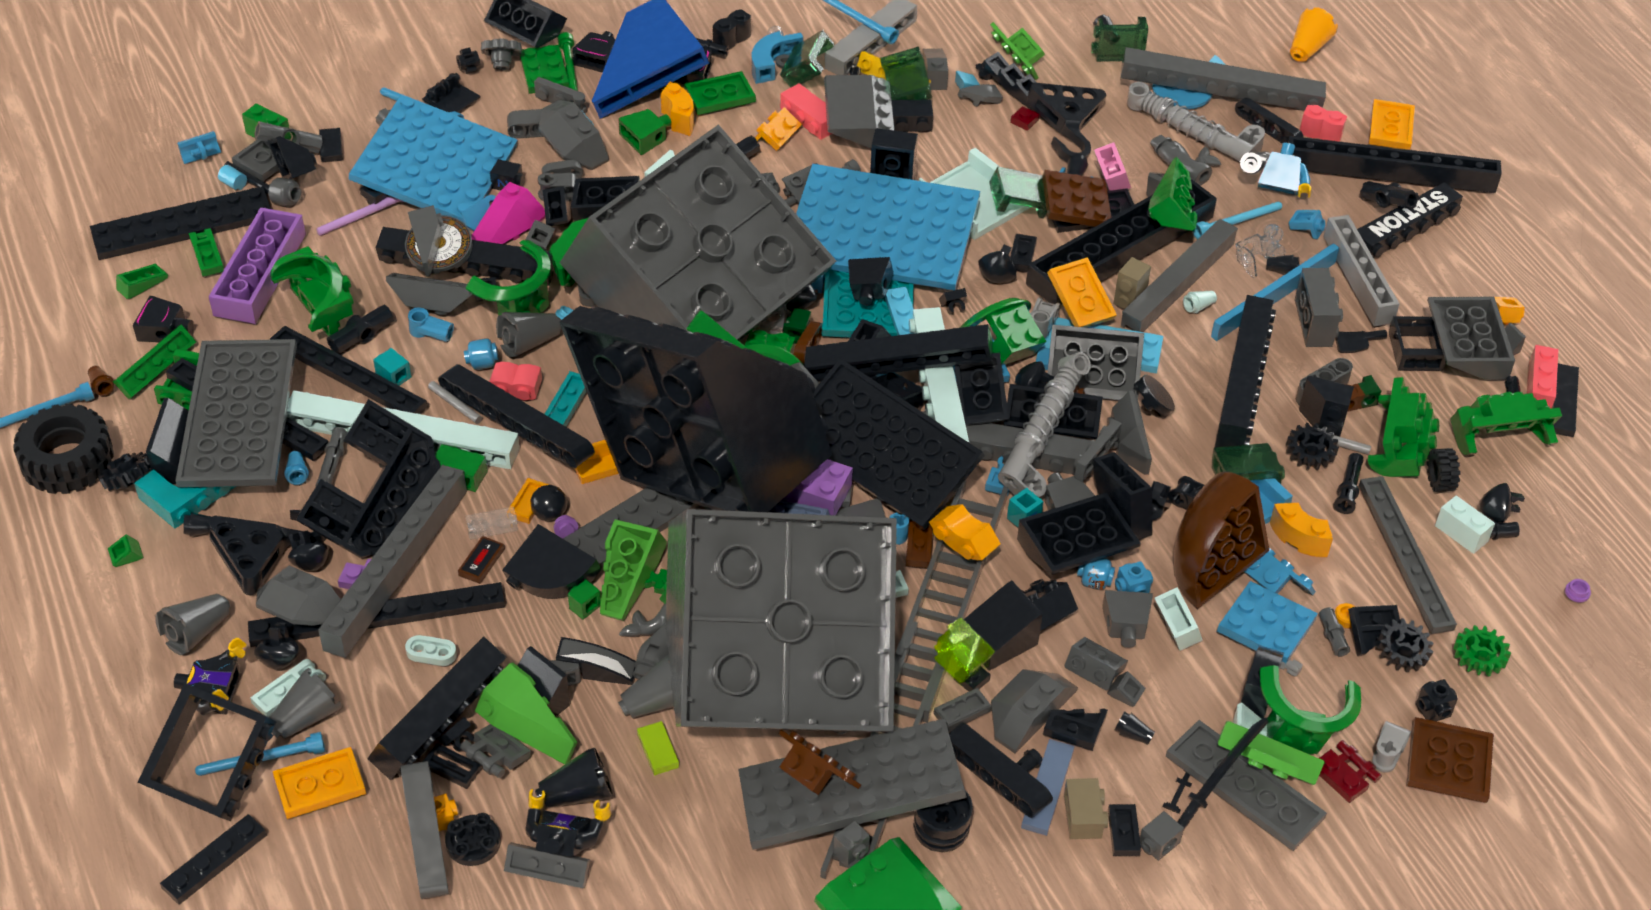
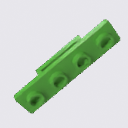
(1022, 47)
(1269, 752)

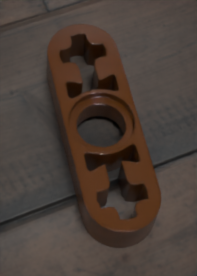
(810, 337)

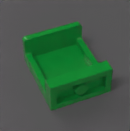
(173, 390)

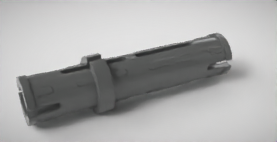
(333, 451)

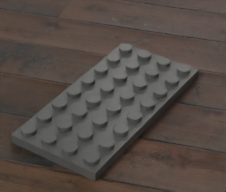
(237, 413)
(896, 776)

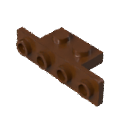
(809, 767)

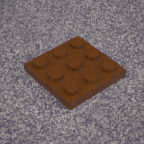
(1076, 198)
(1450, 760)

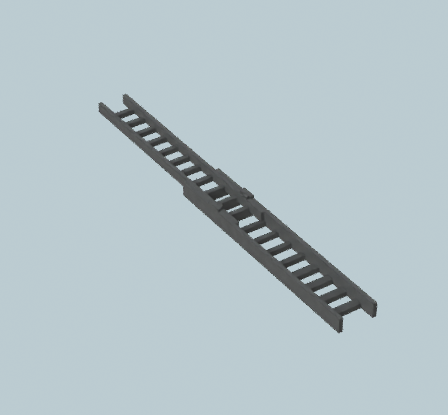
(907, 647)

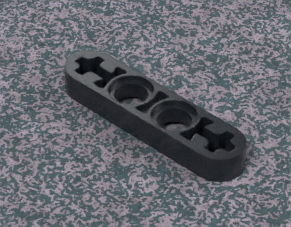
(1249, 111)

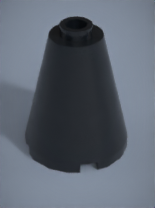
(576, 781)

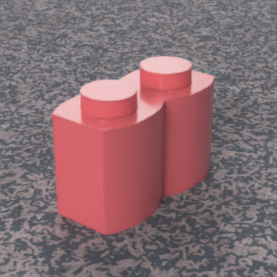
(1322, 123)
(518, 380)

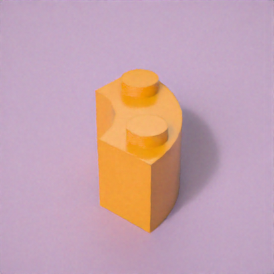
(679, 107)
(1301, 530)
(964, 532)

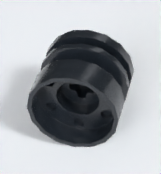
(943, 825)

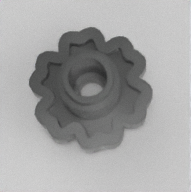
(501, 52)

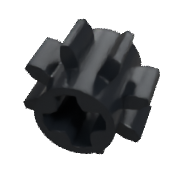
(468, 60)

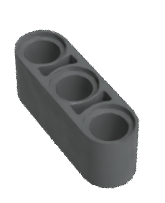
(524, 123)
(1336, 371)

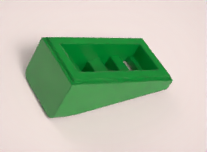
(139, 280)

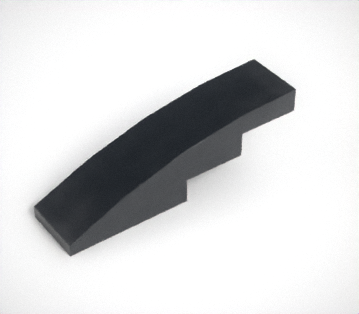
(1010, 78)

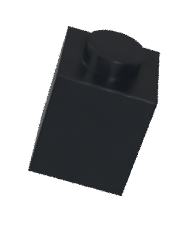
(506, 172)

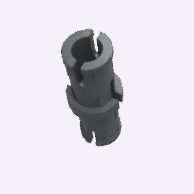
(1334, 632)

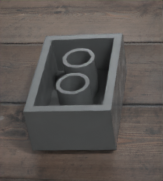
(1318, 307)

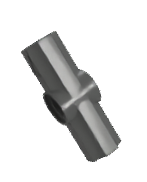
(268, 131)

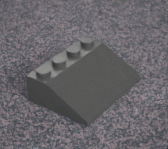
(857, 106)
(1473, 336)
(1112, 354)

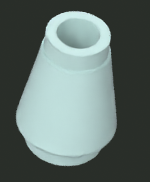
(1199, 300)

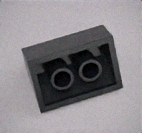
(167, 440)

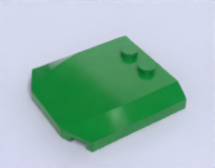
(887, 881)

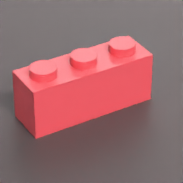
(806, 109)
(1543, 374)

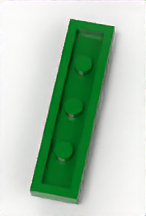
(153, 362)

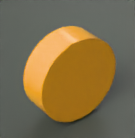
(1343, 614)

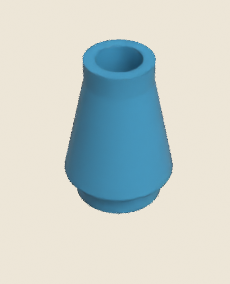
(296, 469)

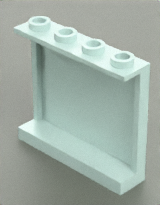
(976, 176)

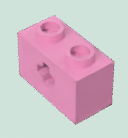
(1112, 167)

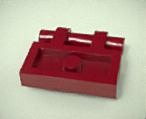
(1342, 777)

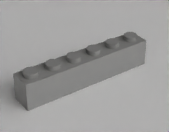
(846, 53)
(1361, 271)

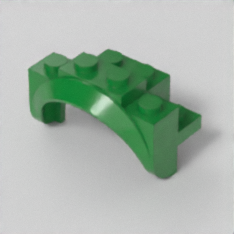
(324, 295)
(1504, 413)
(1409, 422)

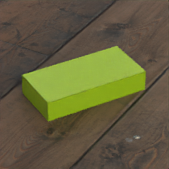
(657, 748)

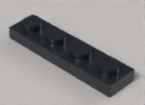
(213, 859)

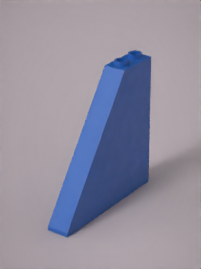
(646, 56)

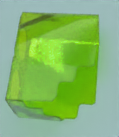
(962, 651)

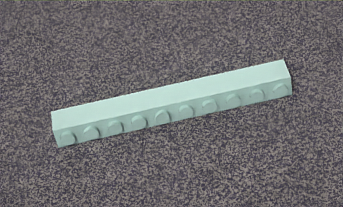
(325, 413)

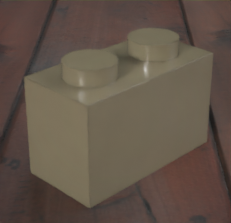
(1131, 282)
(1084, 808)

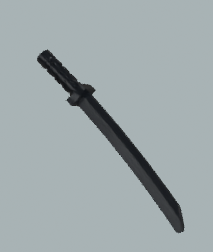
(1199, 799)

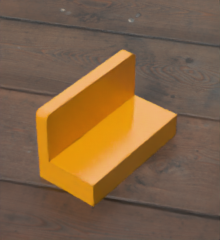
(598, 466)

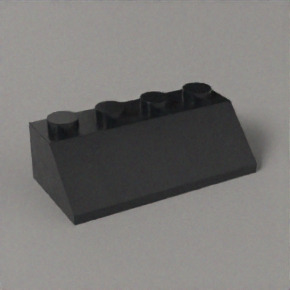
(526, 20)
(1079, 419)

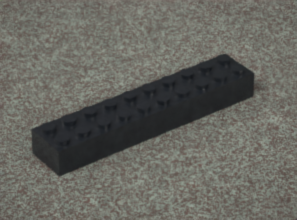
(1115, 242)

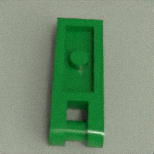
(206, 252)

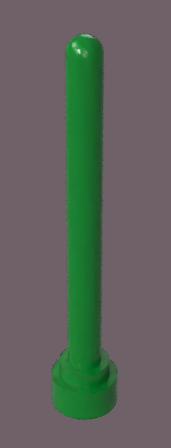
(566, 42)

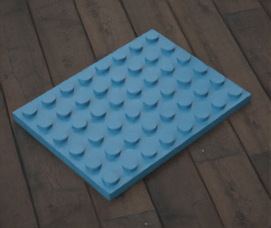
(878, 215)

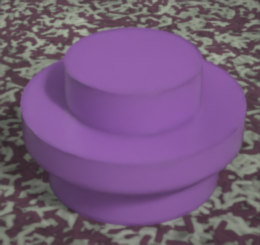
(565, 525)
(1578, 590)

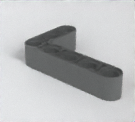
(424, 829)

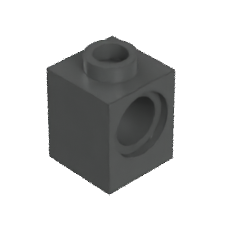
(1161, 836)

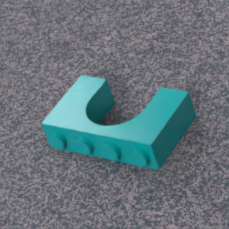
(173, 501)

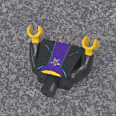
(216, 676)
(563, 832)

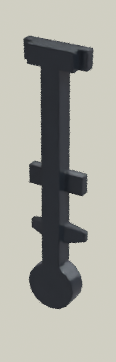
(1183, 782)

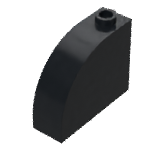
(1127, 491)
(549, 565)
(1252, 693)

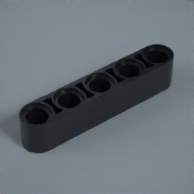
(999, 771)

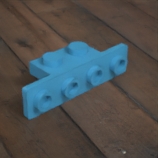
(1275, 574)

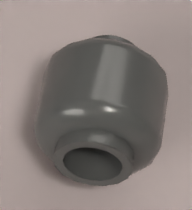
(284, 192)

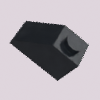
(556, 206)

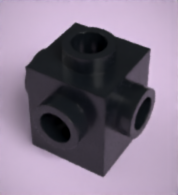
(1436, 700)

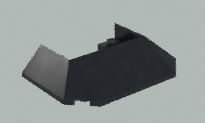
(406, 472)

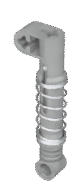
(1213, 135)
(1030, 443)

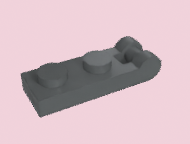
(553, 92)

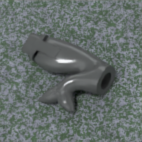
(1199, 168)
(655, 647)

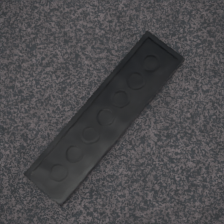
(176, 222)

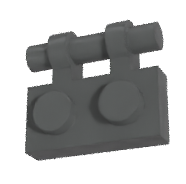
(500, 745)

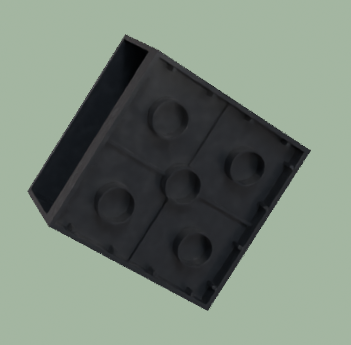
(696, 411)

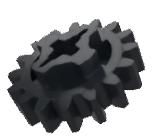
(1312, 446)
(124, 471)
(1405, 645)

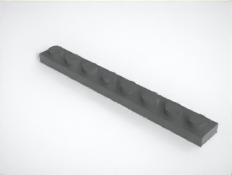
(1407, 555)

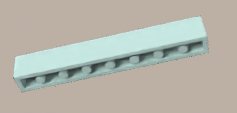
(939, 382)

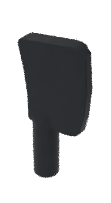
(1357, 341)

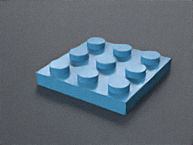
(1267, 620)

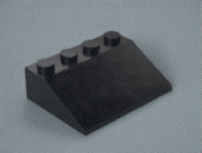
(1076, 534)

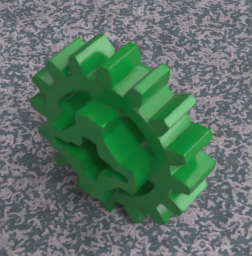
(1481, 650)

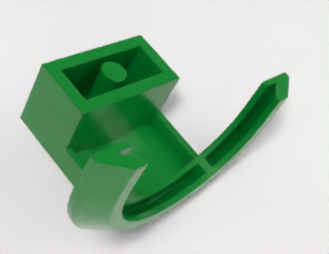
(527, 296)
(1014, 328)
(774, 346)
(1302, 728)

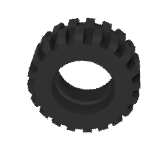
(59, 427)

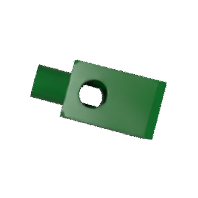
(644, 130)

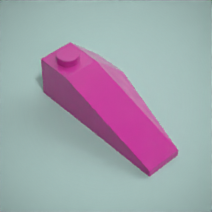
(509, 215)

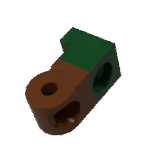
(1364, 394)

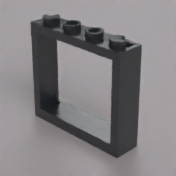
(173, 734)

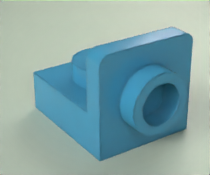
(1308, 220)

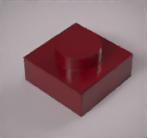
(1024, 118)

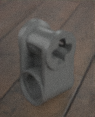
(557, 180)

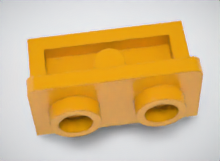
(779, 129)

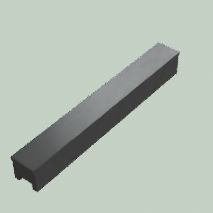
(1179, 276)

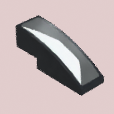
(597, 661)

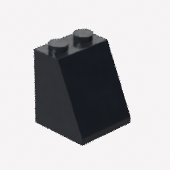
(1007, 623)

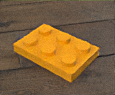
(1391, 124)
(1082, 293)
(319, 782)

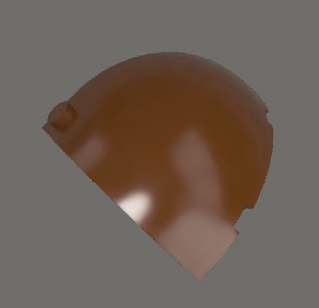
(1219, 536)

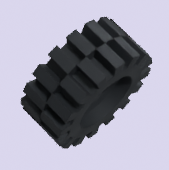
(1443, 469)

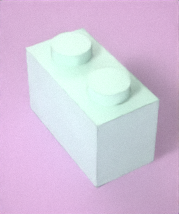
(1464, 524)
(1178, 619)

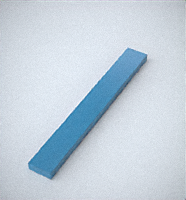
(1275, 291)

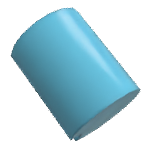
(232, 177)

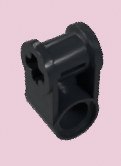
(1185, 492)

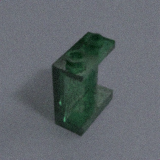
(1113, 39)
(802, 60)
(907, 75)
(1018, 188)
(1248, 461)

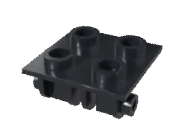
(450, 95)

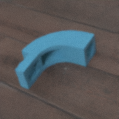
(766, 51)

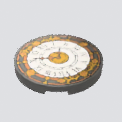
(453, 248)

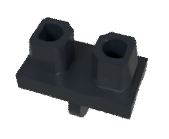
(1159, 499)

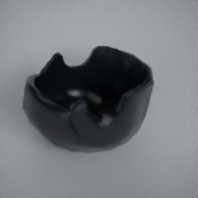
(548, 502)

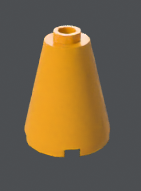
(1312, 32)

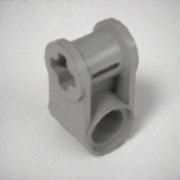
(1045, 315)
(1390, 746)

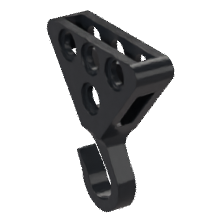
(1066, 120)
(254, 547)

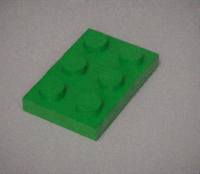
(543, 63)
(720, 92)

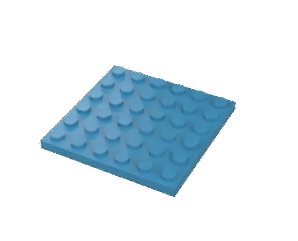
(431, 158)

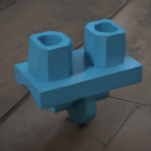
(198, 147)

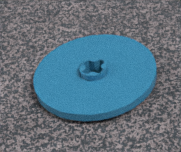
(1184, 97)

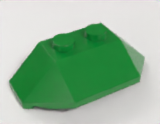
(559, 249)

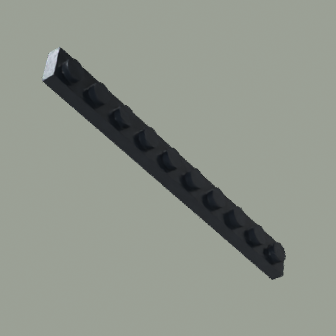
(401, 611)

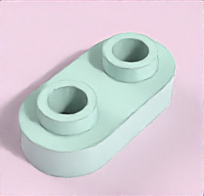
(432, 650)

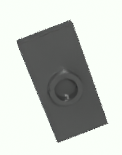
(963, 709)

